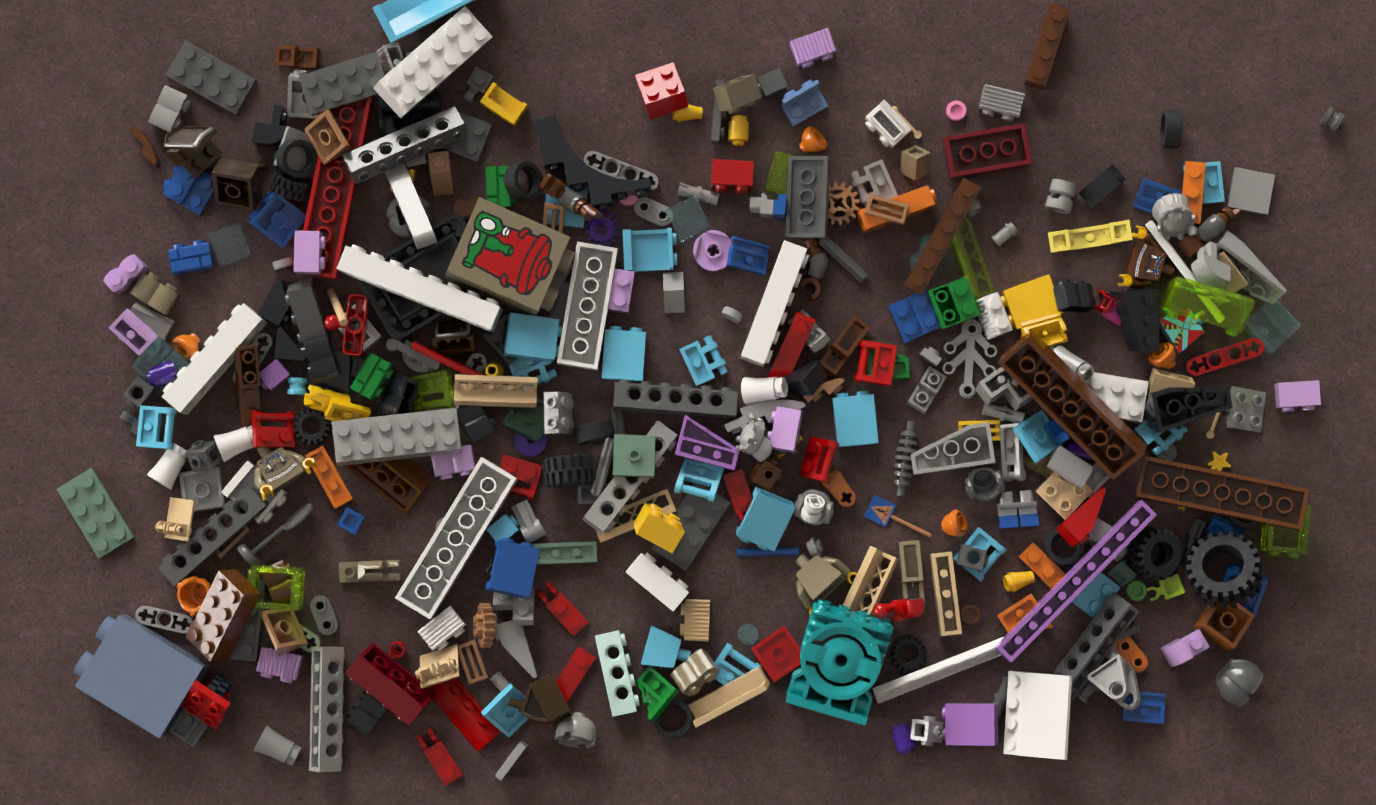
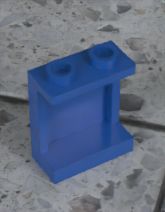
(513, 568)

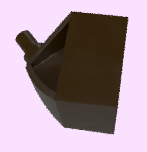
(238, 183)
(543, 702)

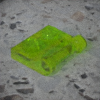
(433, 384)

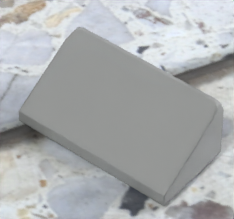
(1070, 466)

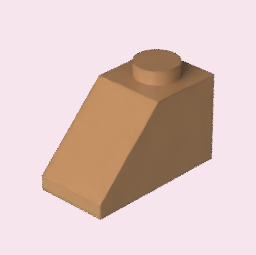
(441, 173)

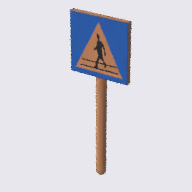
(881, 511)

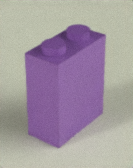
(971, 724)

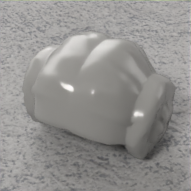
(827, 511)

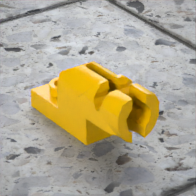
(334, 404)

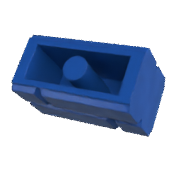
(191, 258)

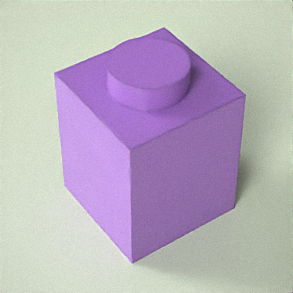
(274, 375)

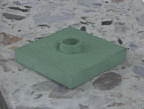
(634, 455)

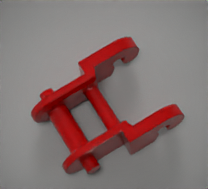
(1100, 308)

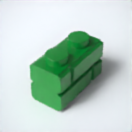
(496, 188)
(372, 377)

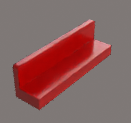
(464, 712)

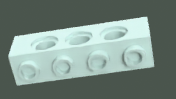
(617, 705)

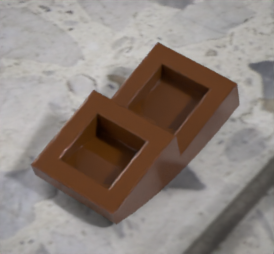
(297, 57)
(148, 150)

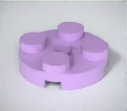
(706, 241)

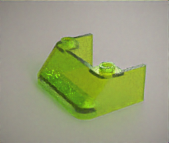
(1206, 304)

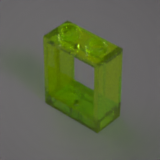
(1267, 539)
(297, 586)

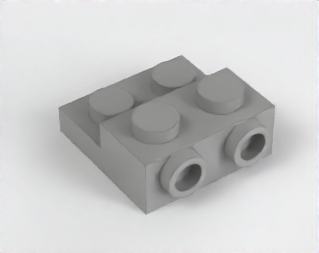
(297, 103)
(558, 413)

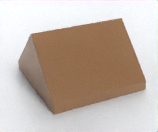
(327, 137)
(283, 630)

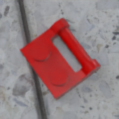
(882, 365)
(273, 436)
(818, 459)
(524, 471)

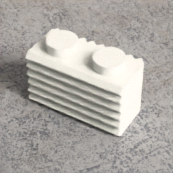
(993, 316)
(442, 628)

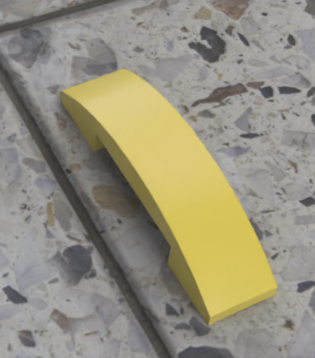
(1090, 236)

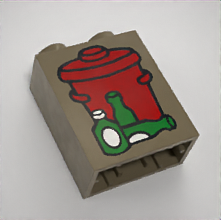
(509, 258)

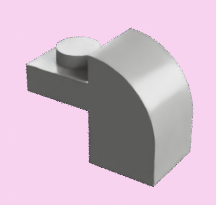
(1209, 269)
(817, 338)

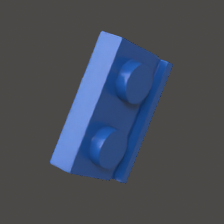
(1150, 192)
(748, 255)
(1149, 710)

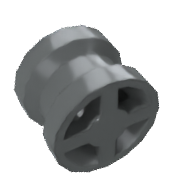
(1332, 119)

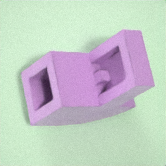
(1184, 648)

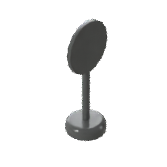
(296, 518)

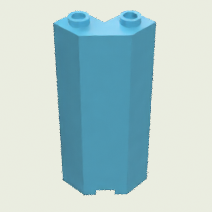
(405, 17)

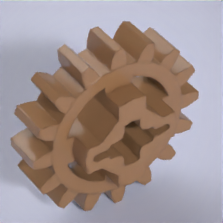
(848, 212)
(485, 625)

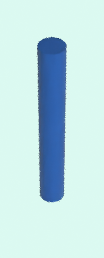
(781, 551)

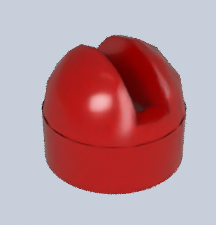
(395, 652)

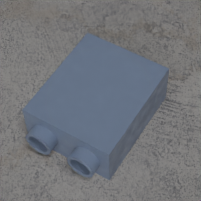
(139, 674)

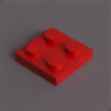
(778, 653)

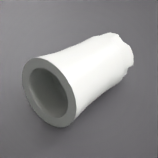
(763, 389)
(234, 442)
(169, 466)

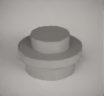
(814, 546)

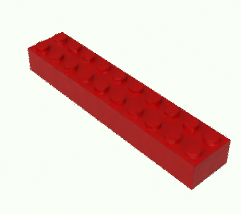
(335, 190)

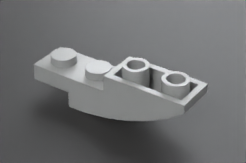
(760, 410)

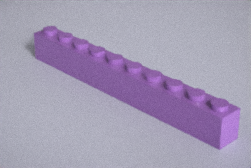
(1075, 581)

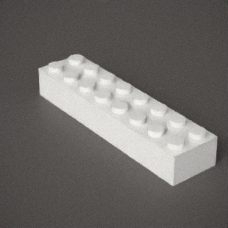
(420, 289)
(456, 538)

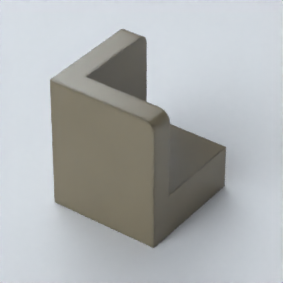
(915, 162)

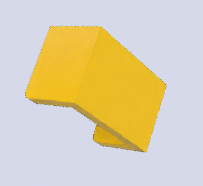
(503, 104)

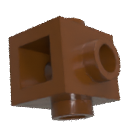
(767, 472)

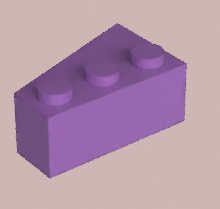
(704, 446)

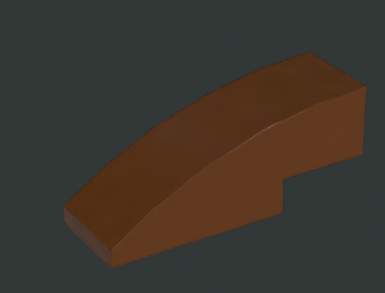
(844, 346)

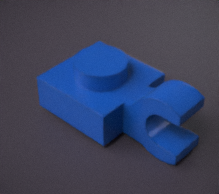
(1221, 524)

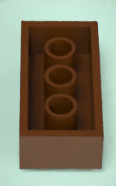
(223, 615)

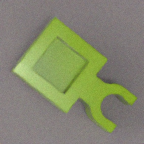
(1170, 588)

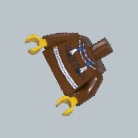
(1145, 262)

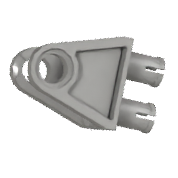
(1117, 680)

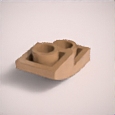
(829, 387)

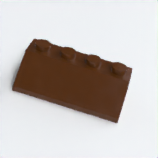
(397, 480)

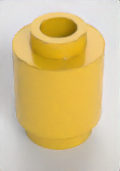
(738, 130)

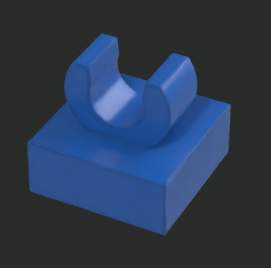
(351, 520)

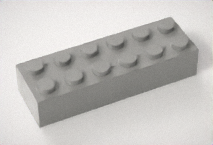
(396, 437)

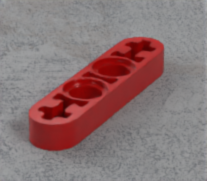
(1224, 355)

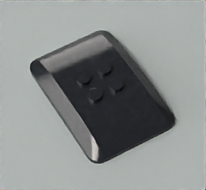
(400, 314)

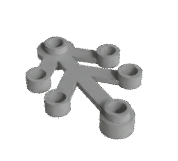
(969, 355)

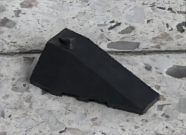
(1183, 405)

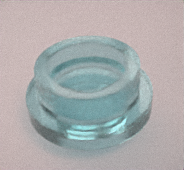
(748, 634)

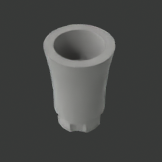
(1077, 364)
(277, 746)

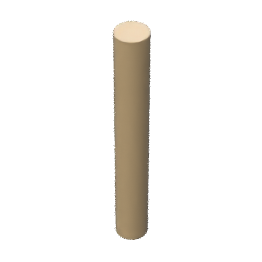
(337, 307)

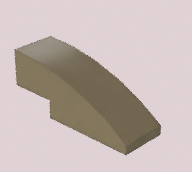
(911, 570)

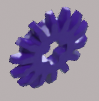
(605, 221)

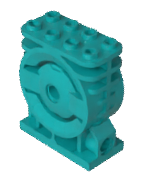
(833, 620)

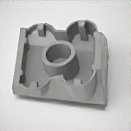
(156, 322)

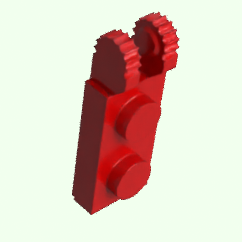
(738, 492)
(563, 610)
(440, 758)

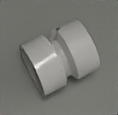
(1061, 196)

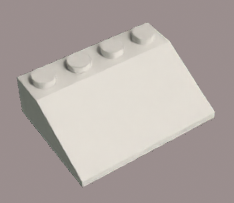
(1037, 715)

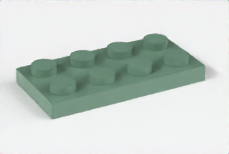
(95, 513)

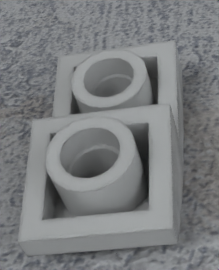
(926, 390)

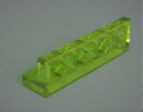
(964, 262)

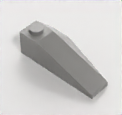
(1260, 280)
(962, 449)

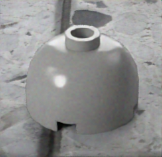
(576, 730)

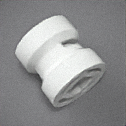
(812, 508)

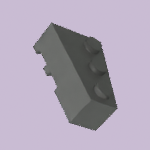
(305, 310)

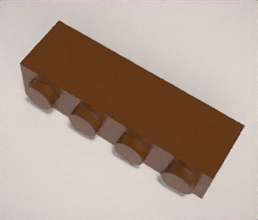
(1046, 46)

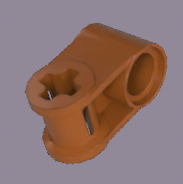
(837, 486)

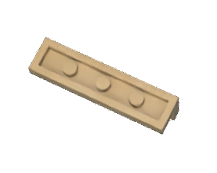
(495, 392)
(623, 528)
(862, 584)
(729, 696)

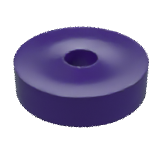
(530, 449)

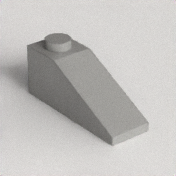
(515, 642)

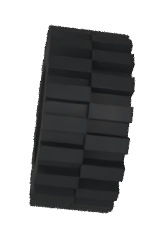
(1224, 592)

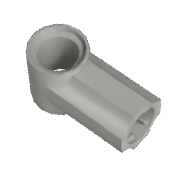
(530, 526)

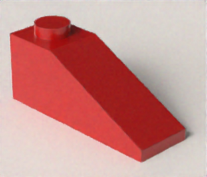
(1082, 521)

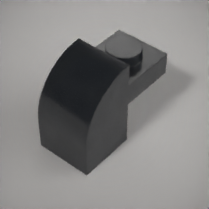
(271, 134)
(1102, 186)

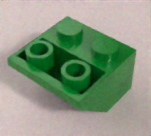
(954, 303)

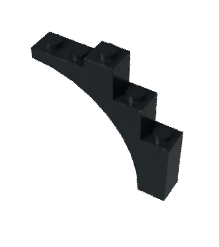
(578, 174)

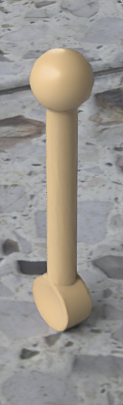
(917, 134)
(1210, 434)

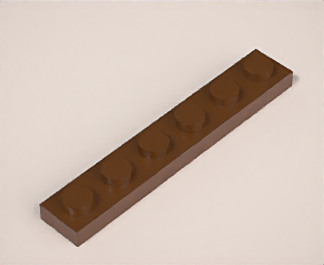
(942, 236)

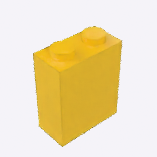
(1030, 301)

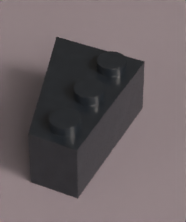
(1139, 318)

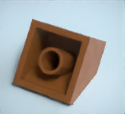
(1224, 626)

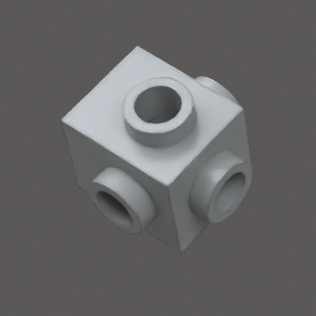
(927, 730)

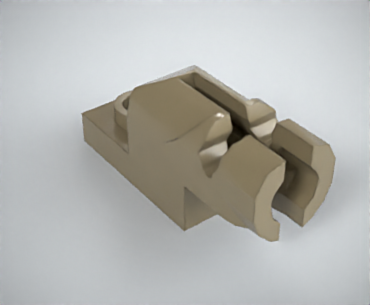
(368, 571)

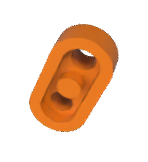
(1132, 653)

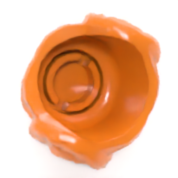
(192, 593)

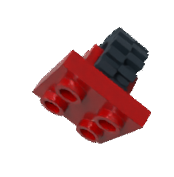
(209, 701)

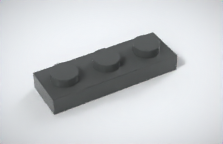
(718, 130)

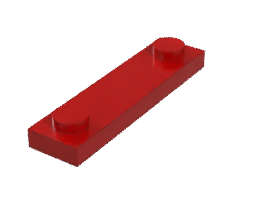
(792, 346)
(574, 672)

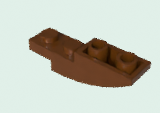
(247, 382)

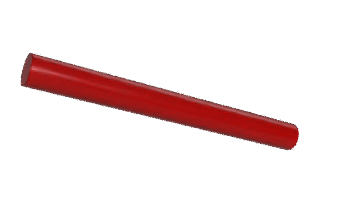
(443, 359)

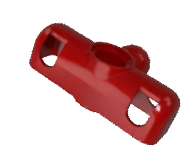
(357, 337)
(899, 609)

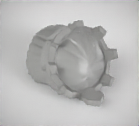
(1174, 216)
(754, 439)

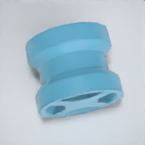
(297, 386)

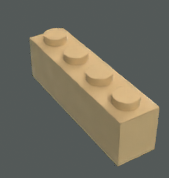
(945, 593)

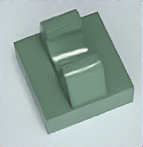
(1122, 573)

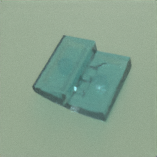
(1272, 325)
(159, 352)

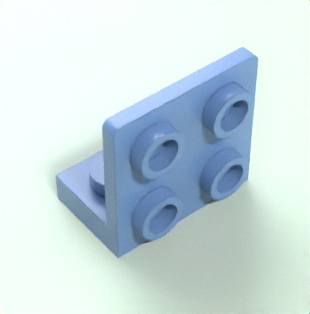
(803, 103)

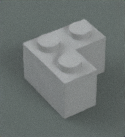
(1000, 384)

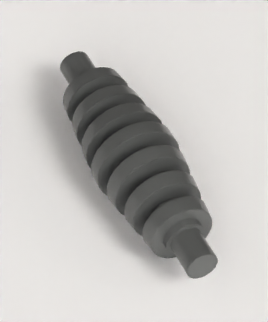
(905, 458)

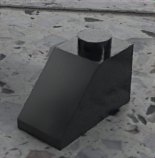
(275, 306)

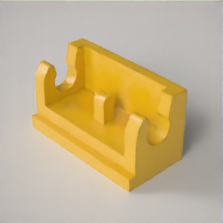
(1048, 328)

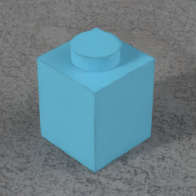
(504, 527)

